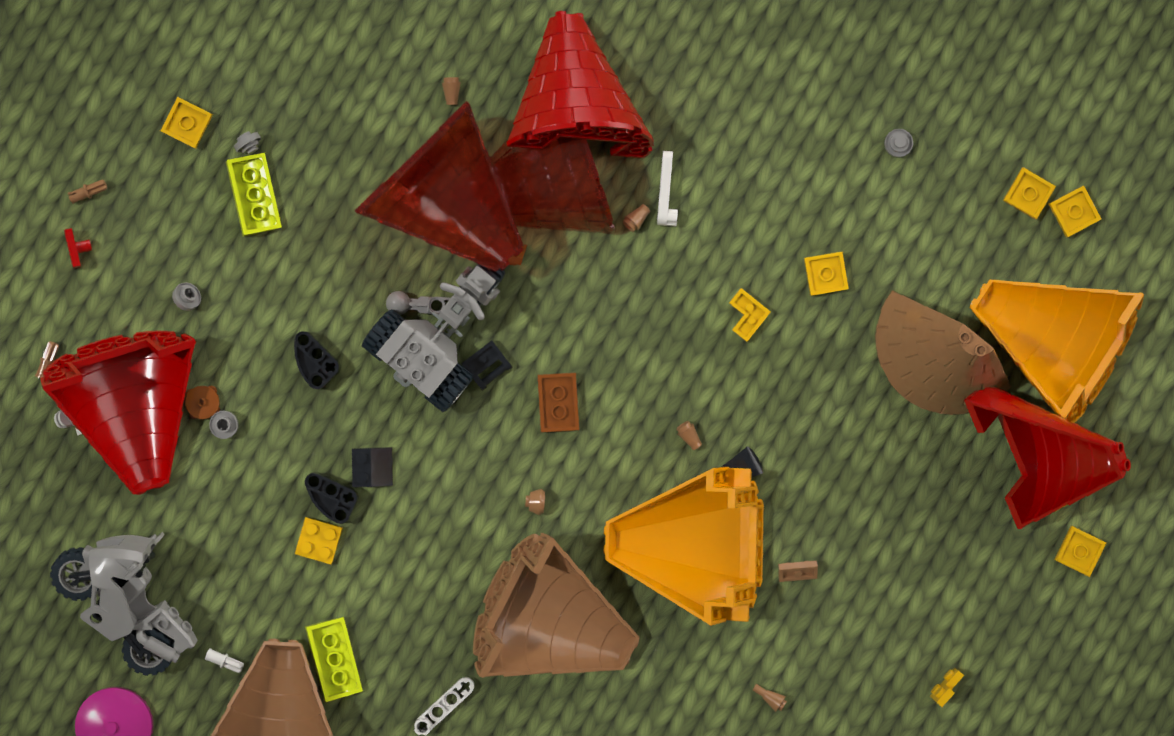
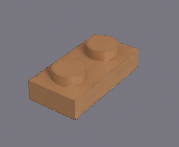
(797, 571)

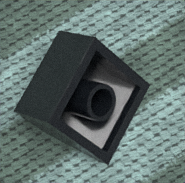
(372, 467)

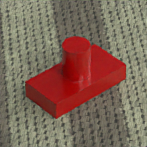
(76, 247)

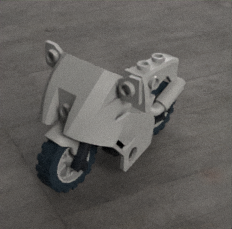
(119, 578)

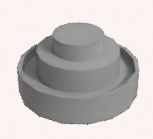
(898, 142)
(247, 143)
(186, 296)
(223, 424)

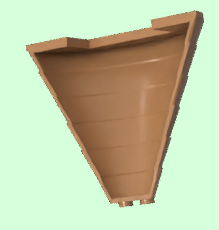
(933, 356)
(548, 618)
(276, 696)

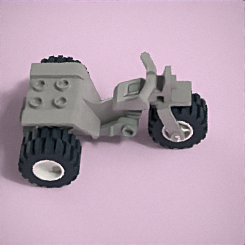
(424, 351)

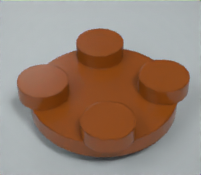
(202, 402)

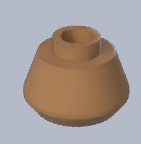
(536, 501)

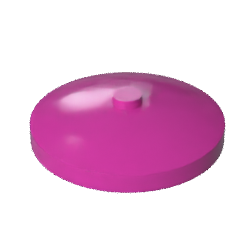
(114, 713)

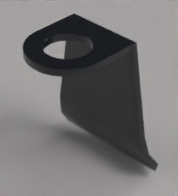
(746, 459)

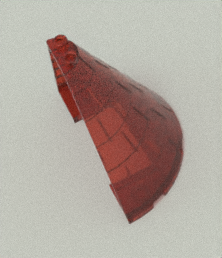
(553, 187)
(450, 196)

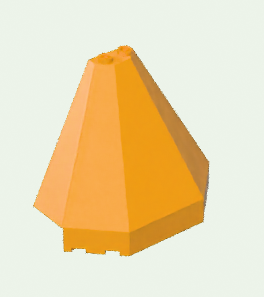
(696, 544)

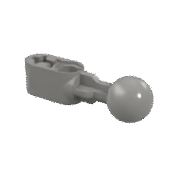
(402, 303)

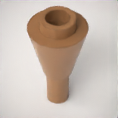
(774, 700)

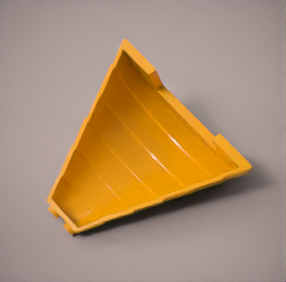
(1060, 336)

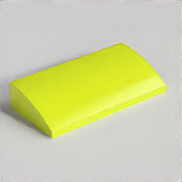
(253, 194)
(333, 659)

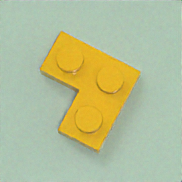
(753, 314)
(943, 692)

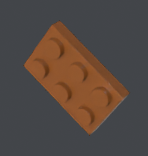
(558, 402)

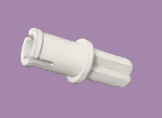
(224, 661)

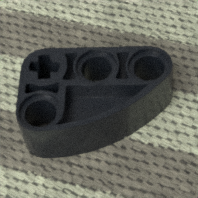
(309, 365)
(329, 503)

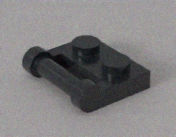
(482, 360)

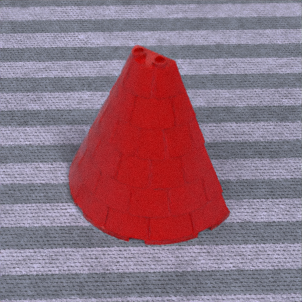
(576, 95)
(127, 401)
(1055, 457)

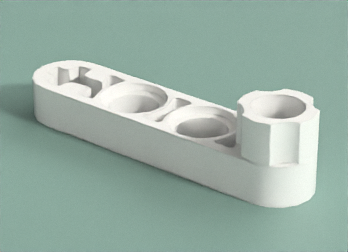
(666, 216)
(442, 703)

